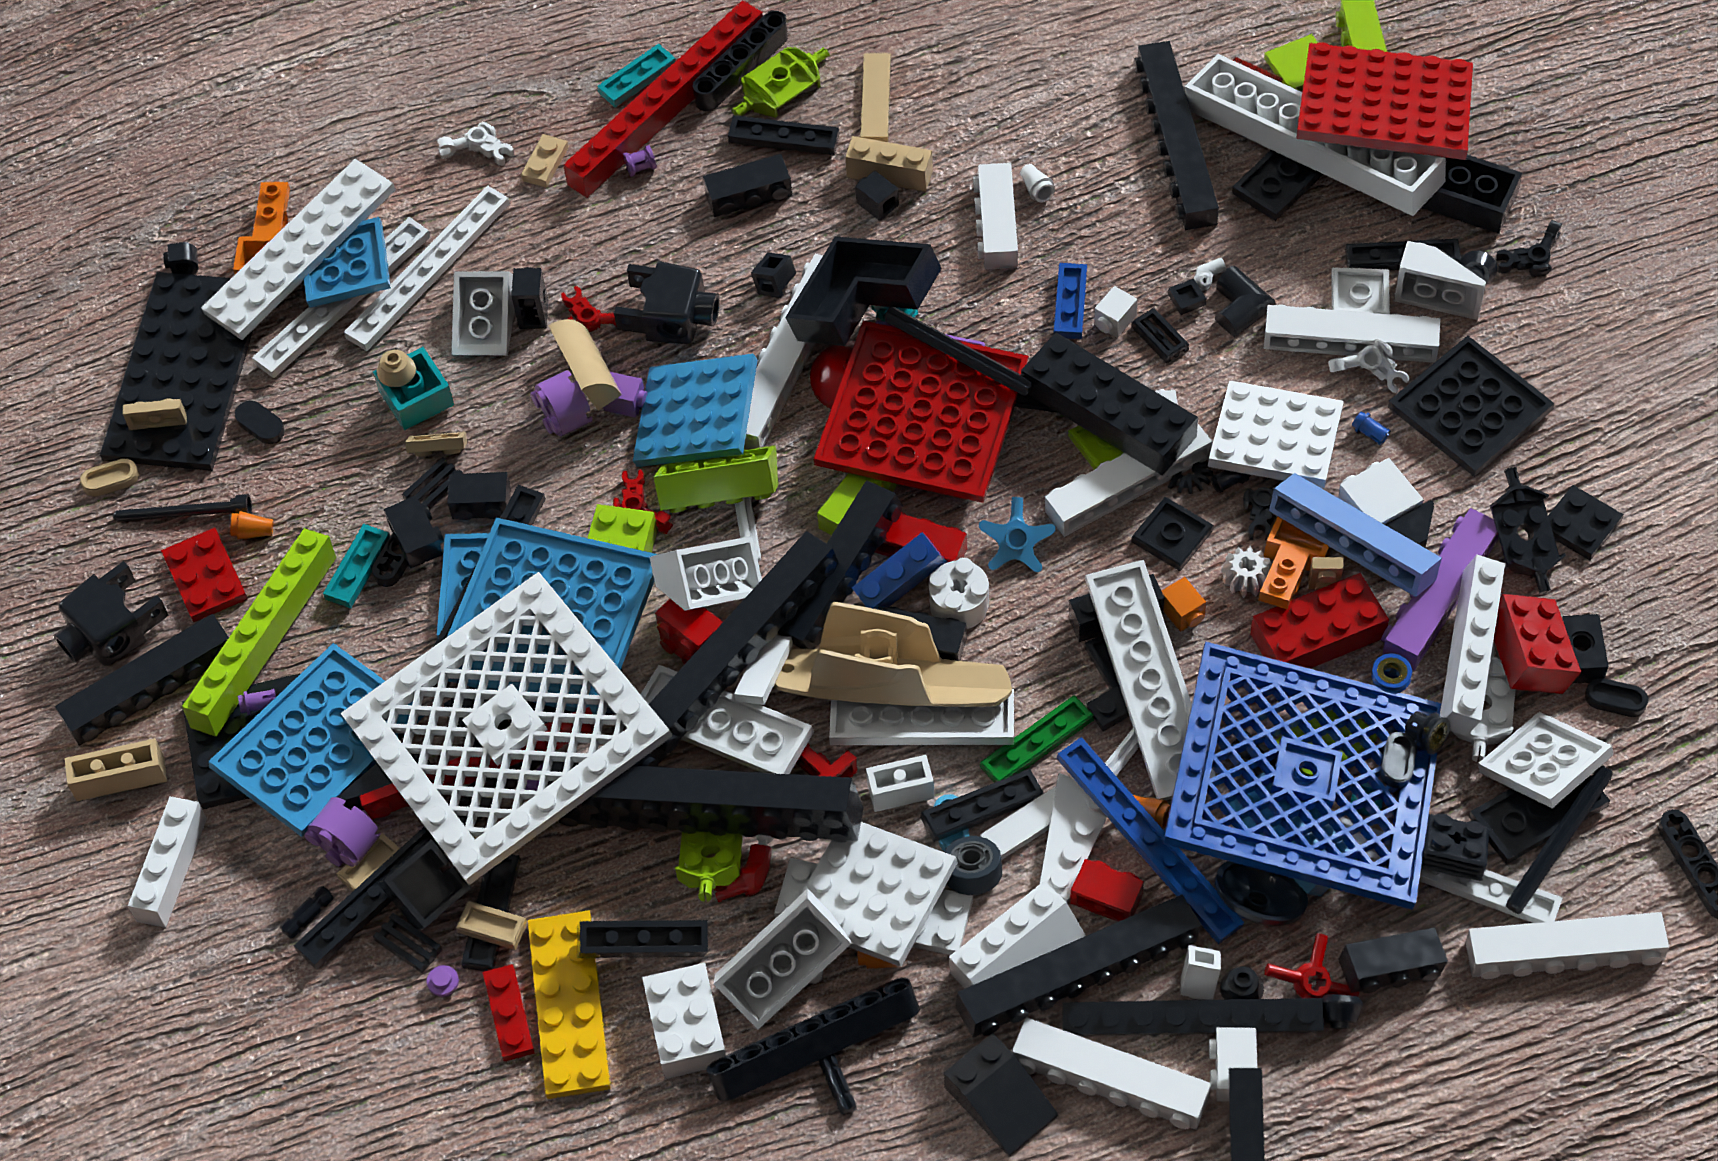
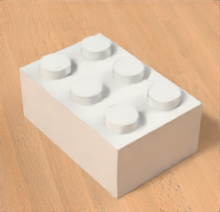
(684, 1020)

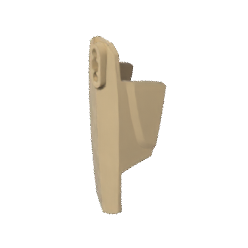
(887, 660)

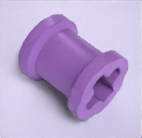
(639, 160)

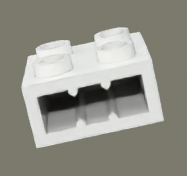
(1380, 492)

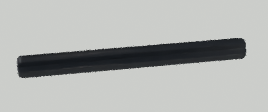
(958, 351)
(1559, 839)

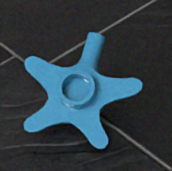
(1016, 538)

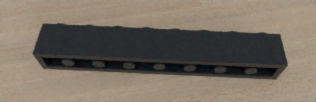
(1176, 135)
(1077, 966)

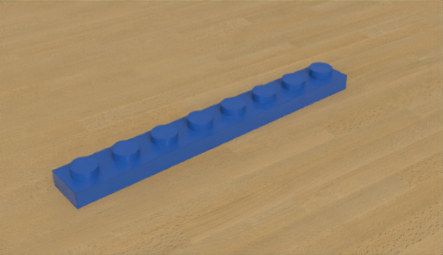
(1147, 839)

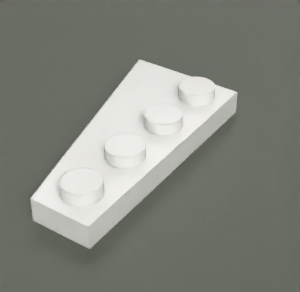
(1071, 835)

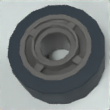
(977, 866)

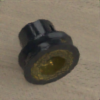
(1430, 731)

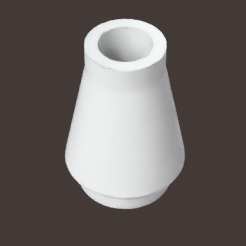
(1038, 184)

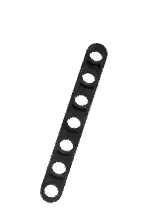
(813, 1039)

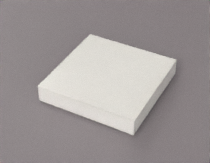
(1360, 290)

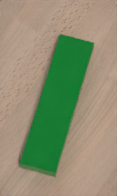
(1037, 740)

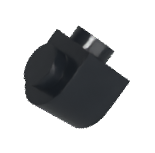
(181, 258)

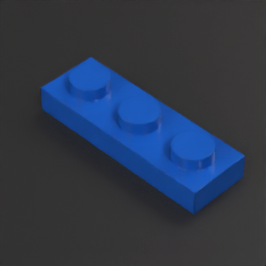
(1070, 300)

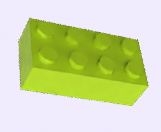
(624, 527)

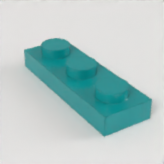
(636, 75)
(356, 566)

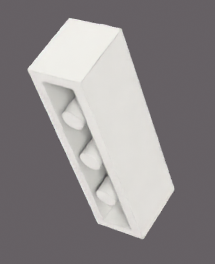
(997, 216)
(167, 862)

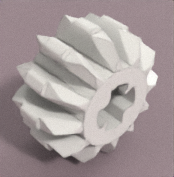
(1245, 571)

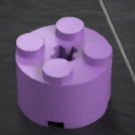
(561, 403)
(342, 833)

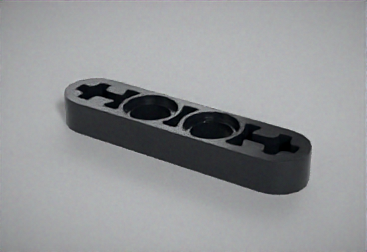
(1694, 865)

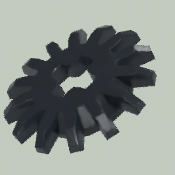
(1189, 481)

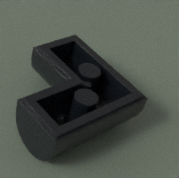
(1247, 300)

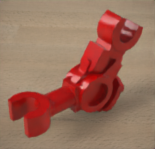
(585, 312)
(634, 498)

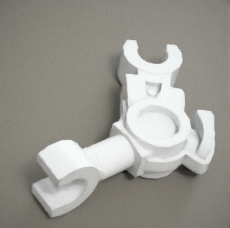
(477, 139)
(1373, 359)

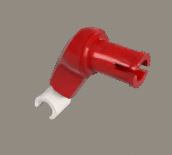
(752, 874)

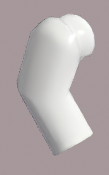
(1205, 272)

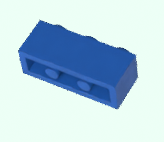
(899, 573)

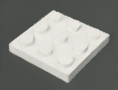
(1545, 759)

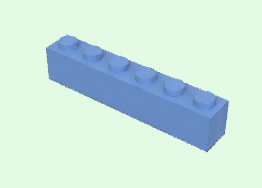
(1355, 534)

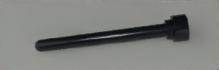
(235, 505)

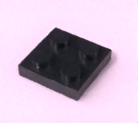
(1583, 522)

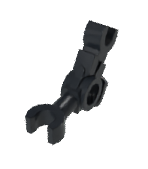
(1534, 258)
(1260, 513)

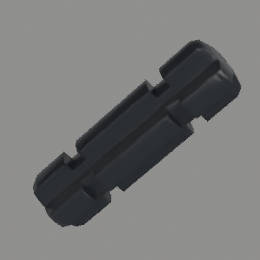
(306, 912)
(837, 1084)

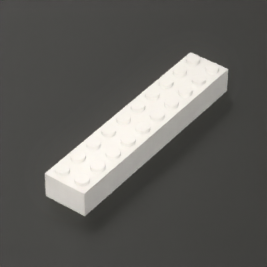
(1270, 116)

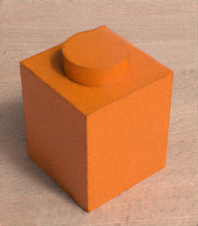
(1183, 604)

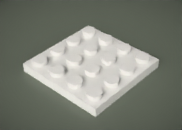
(1275, 433)
(881, 889)

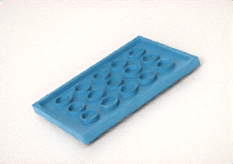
(301, 745)

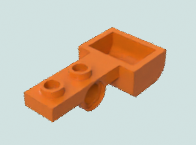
(269, 221)
(1291, 555)

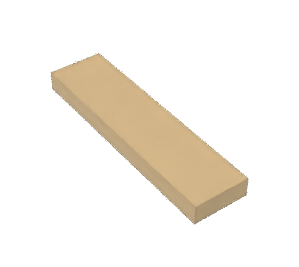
(876, 96)

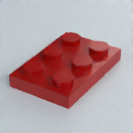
(204, 574)

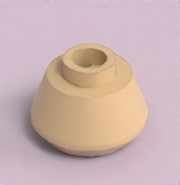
(395, 368)

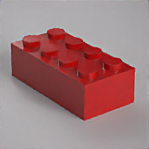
(1321, 624)

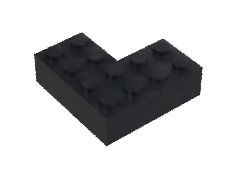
(856, 276)

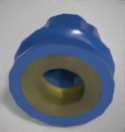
(1389, 667)

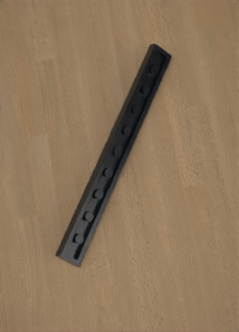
(369, 898)

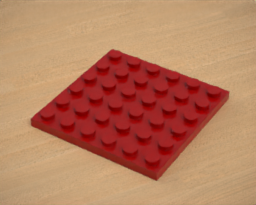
(1386, 101)
(918, 415)

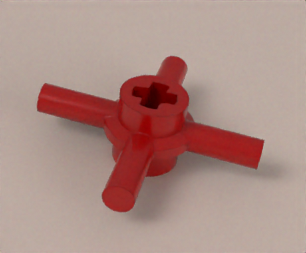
(1313, 969)

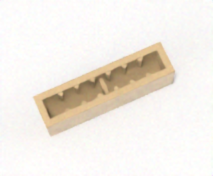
(585, 362)

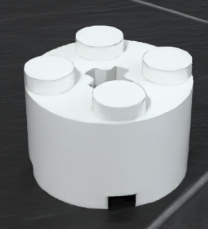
(959, 592)

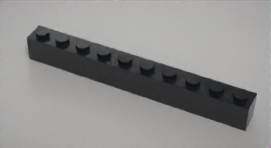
(740, 639)

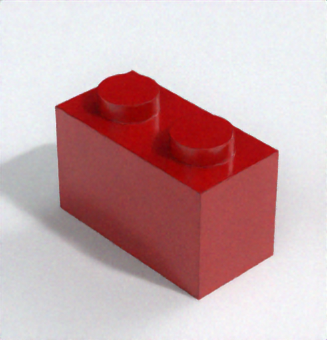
(1106, 891)

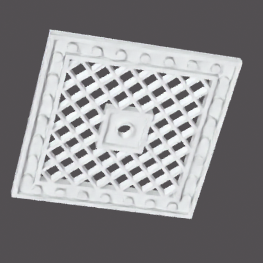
(547, 804)

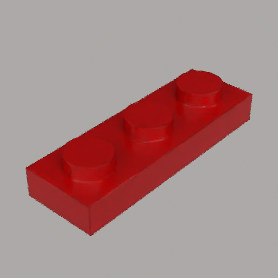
(508, 1012)

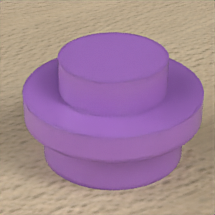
(442, 981)

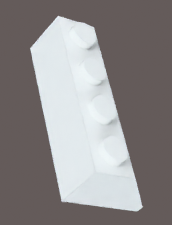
(708, 573)
(1020, 934)
(782, 959)

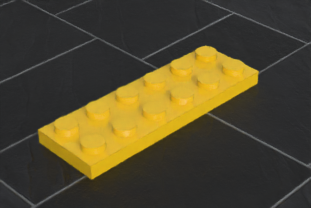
(567, 1008)

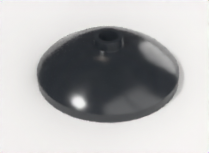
(1260, 894)

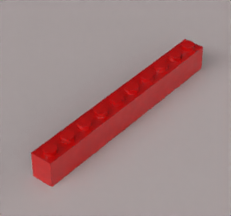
(655, 105)

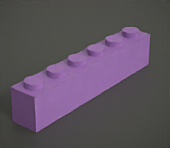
(1427, 613)

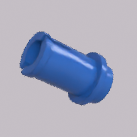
(1370, 428)

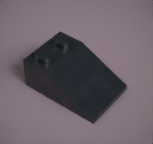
(999, 1094)

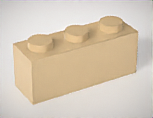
(898, 163)
(115, 769)

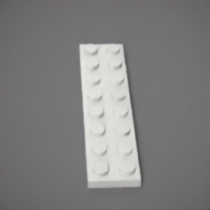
(298, 249)
(1144, 668)

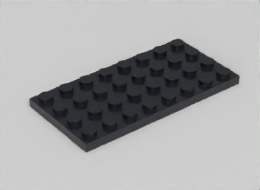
(182, 358)

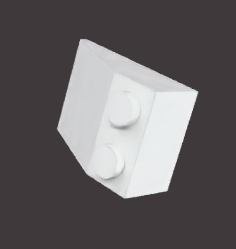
(1438, 282)
(482, 313)

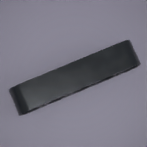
(740, 59)

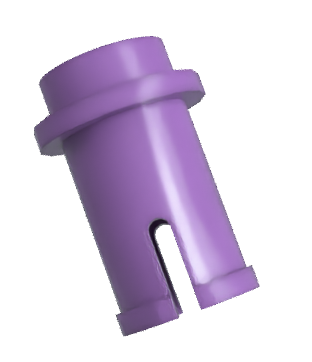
(255, 701)

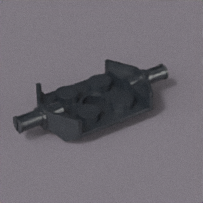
(1525, 509)

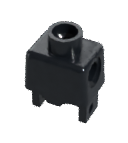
(672, 303)
(100, 620)

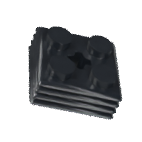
(1455, 847)

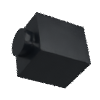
(877, 195)

